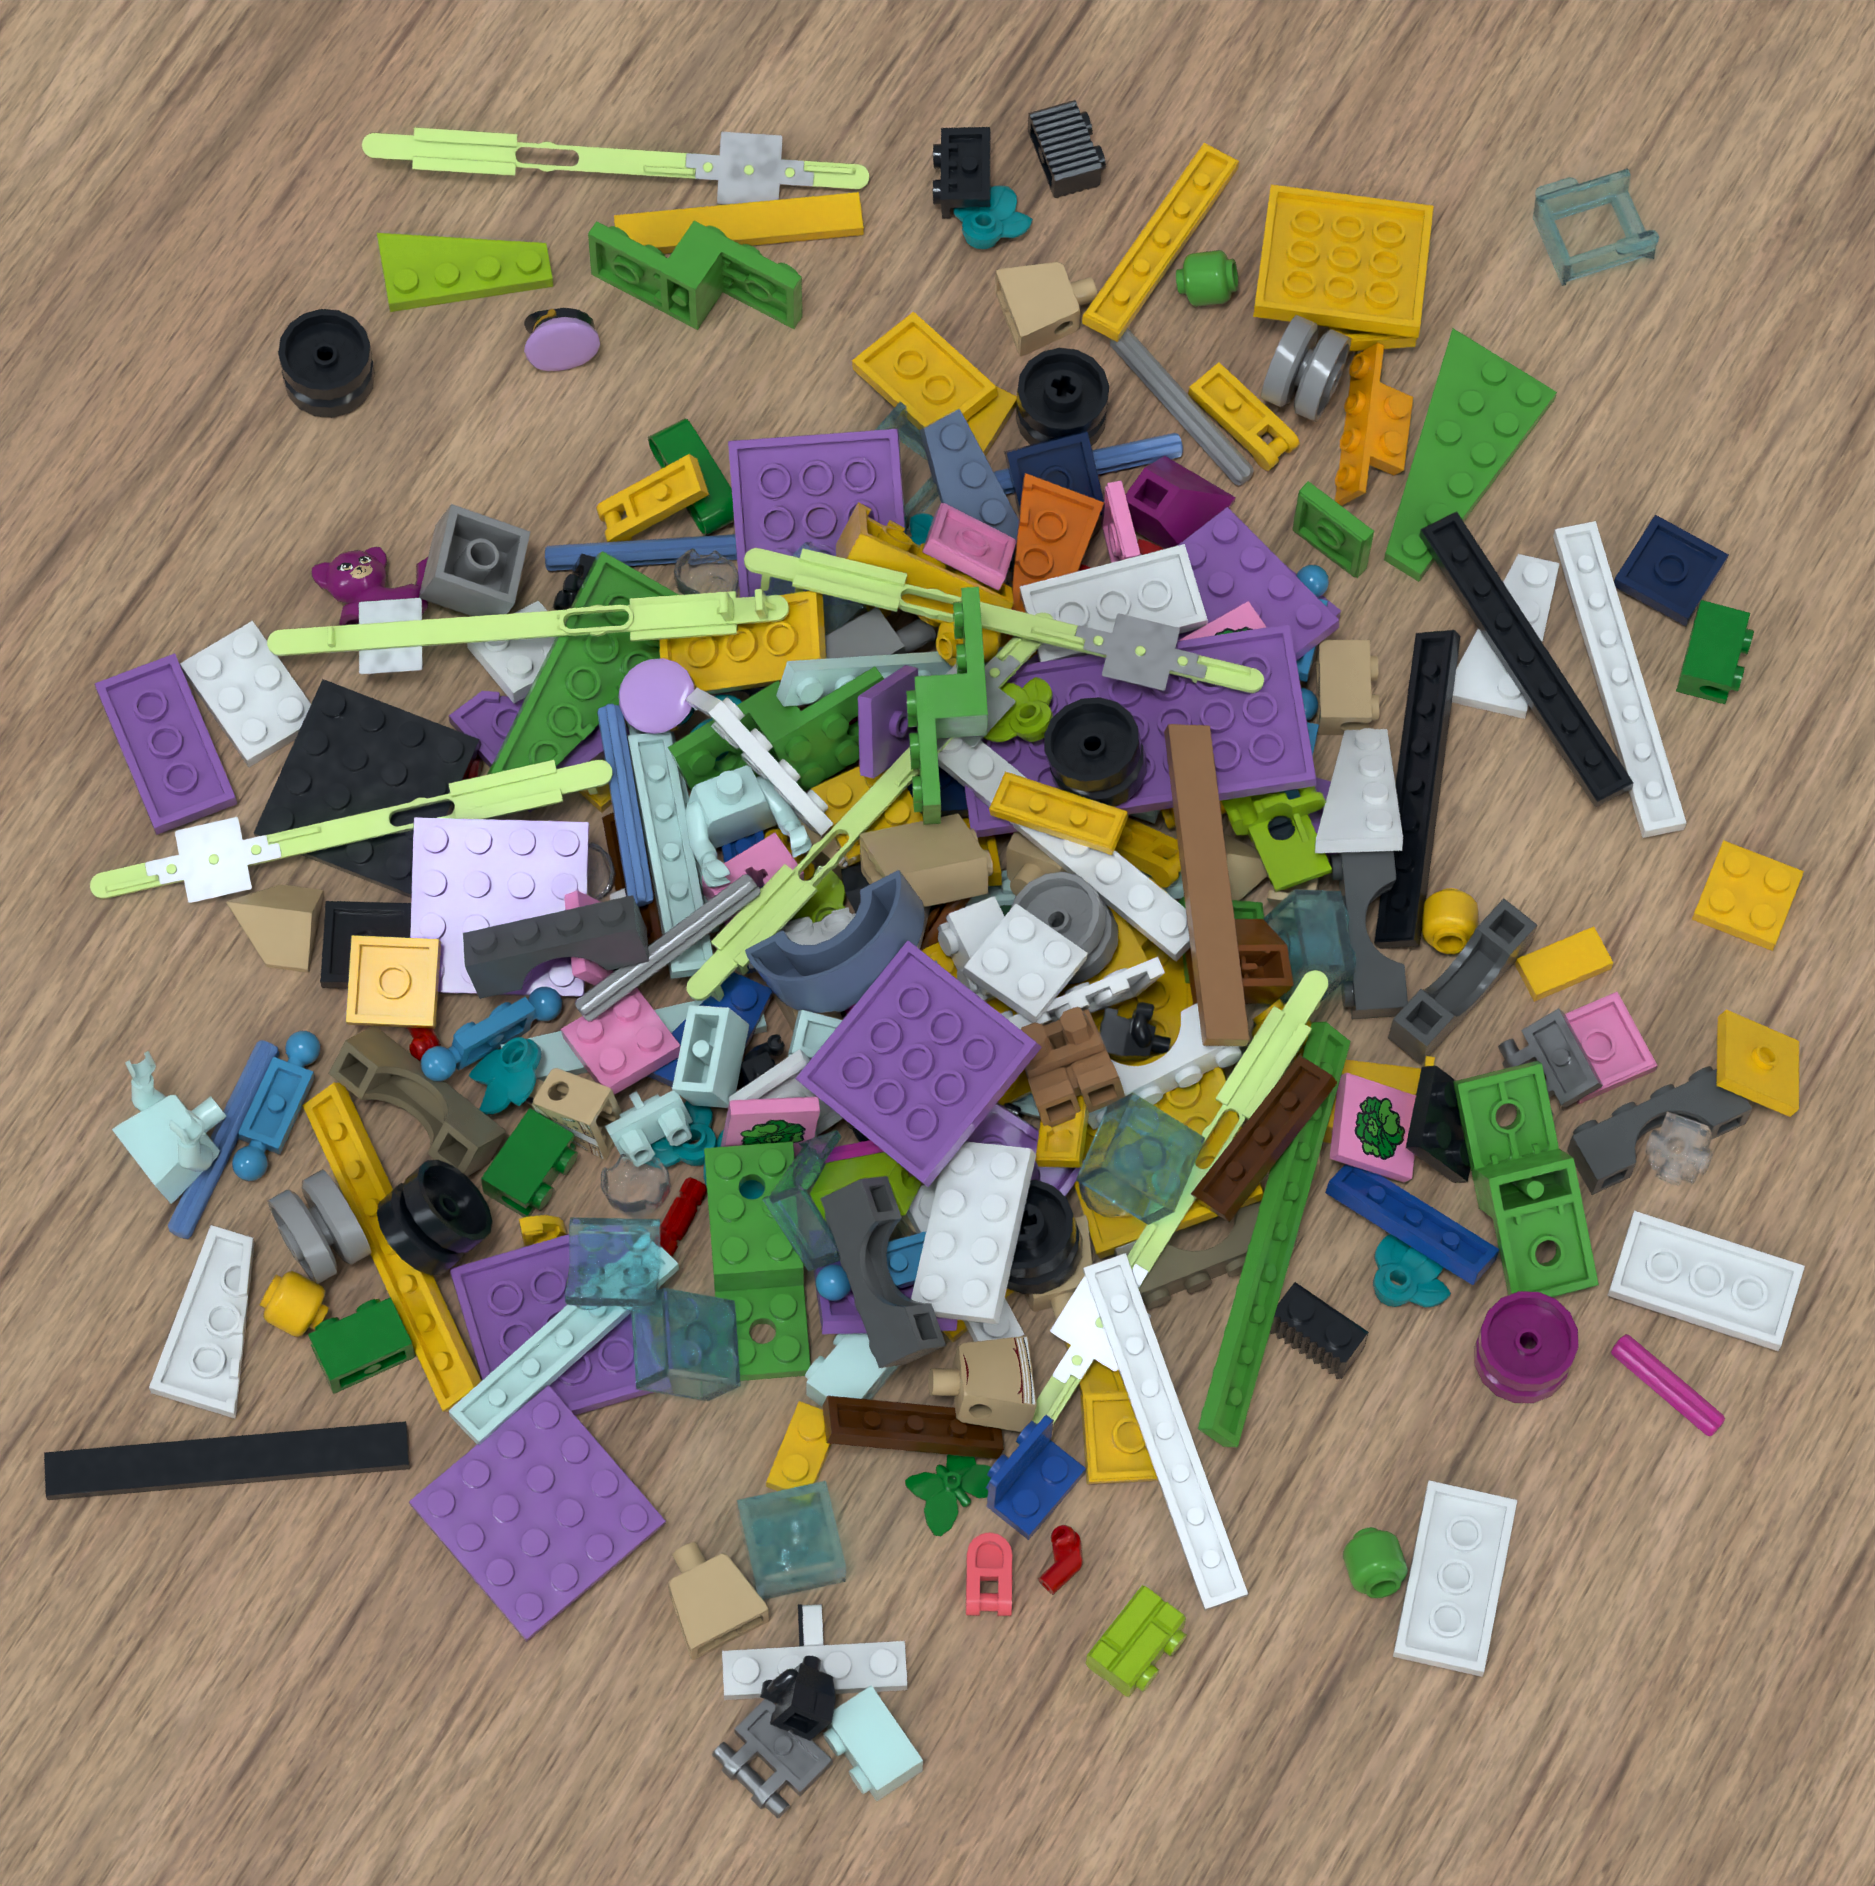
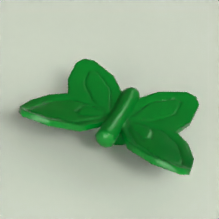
(943, 1488)

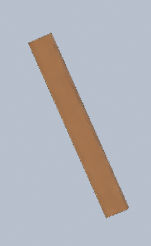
(1206, 886)

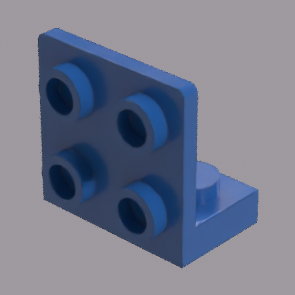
(1032, 1479)

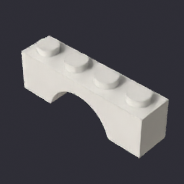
(1177, 1068)

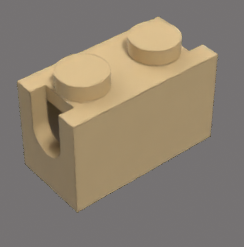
(1344, 686)

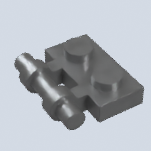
(1561, 1054)
(788, 1755)

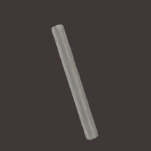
(1183, 408)
(668, 947)

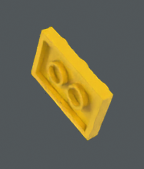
(923, 373)

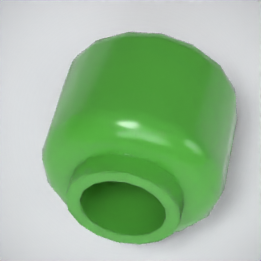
(1207, 278)
(1375, 1562)

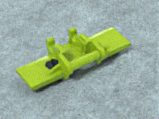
(1281, 834)

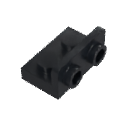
(964, 167)

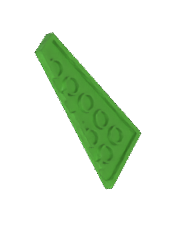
(1469, 435)
(580, 670)

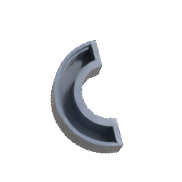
(844, 967)

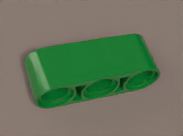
(680, 440)

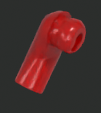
(422, 1040)
(1067, 1559)

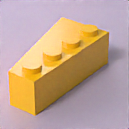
(892, 549)

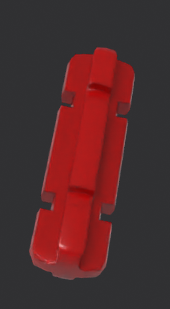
(681, 1214)

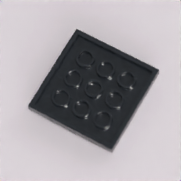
(361, 759)

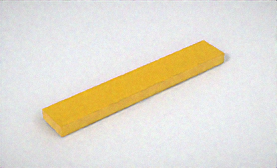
(751, 222)
(1160, 242)

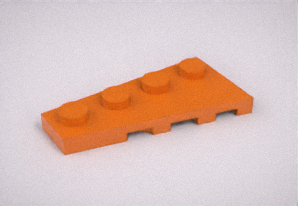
(1051, 533)

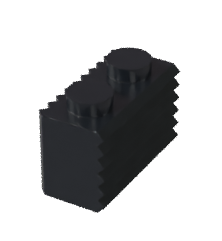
(1065, 148)
(1318, 1331)

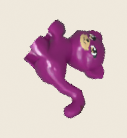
(362, 578)

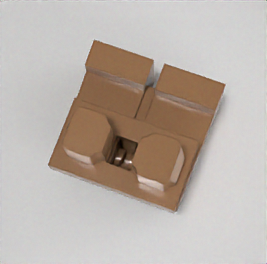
(1070, 1065)

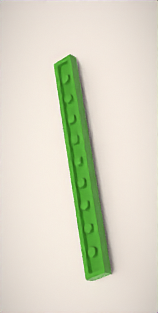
(1269, 1256)

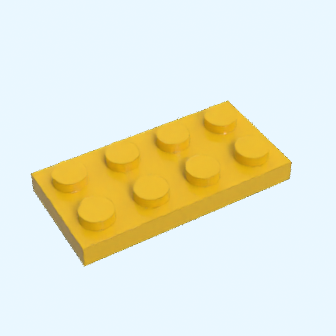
(757, 651)

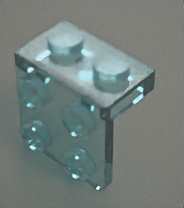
(613, 1263)

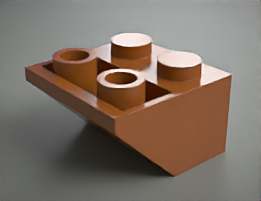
(1262, 962)

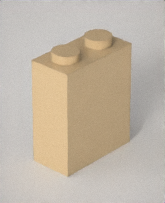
(936, 859)

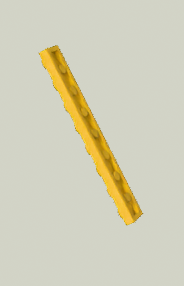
(412, 1291)

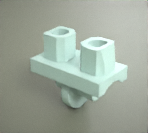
(648, 1123)

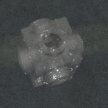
(1675, 1135)

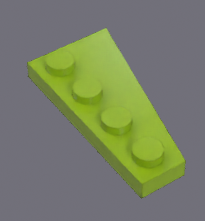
(452, 269)

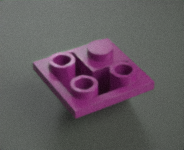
(1173, 502)

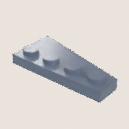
(965, 475)

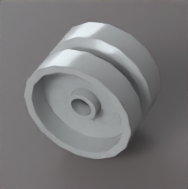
(1306, 368)
(1075, 912)
(323, 1224)

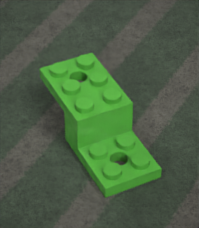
(696, 274)
(948, 705)
(810, 740)
(1526, 1181)
(756, 1260)

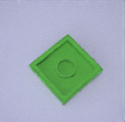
(1332, 530)

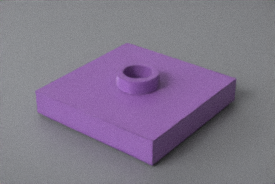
(884, 722)

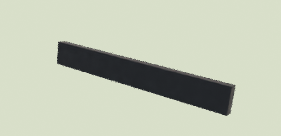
(1526, 659)
(1419, 785)
(226, 1460)

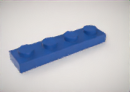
(1413, 1222)

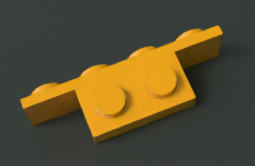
(1373, 428)

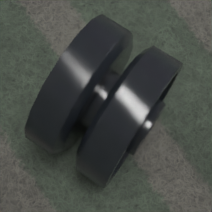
(326, 363)
(1061, 396)
(1096, 751)
(434, 1217)
(1047, 1242)

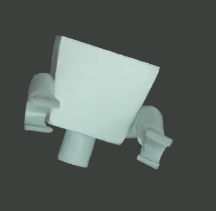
(732, 809)
(167, 1136)

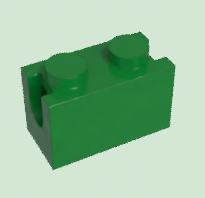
(1714, 652)
(530, 1164)
(361, 1344)

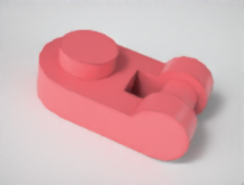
(989, 1560)

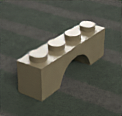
(384, 1071)
(1193, 1270)

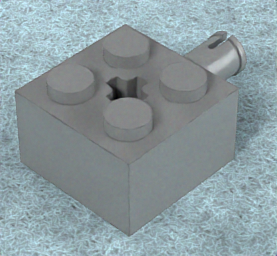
(874, 636)

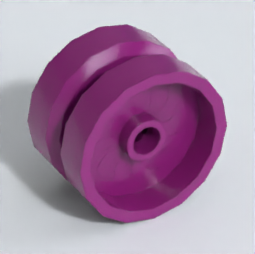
(1526, 1347)

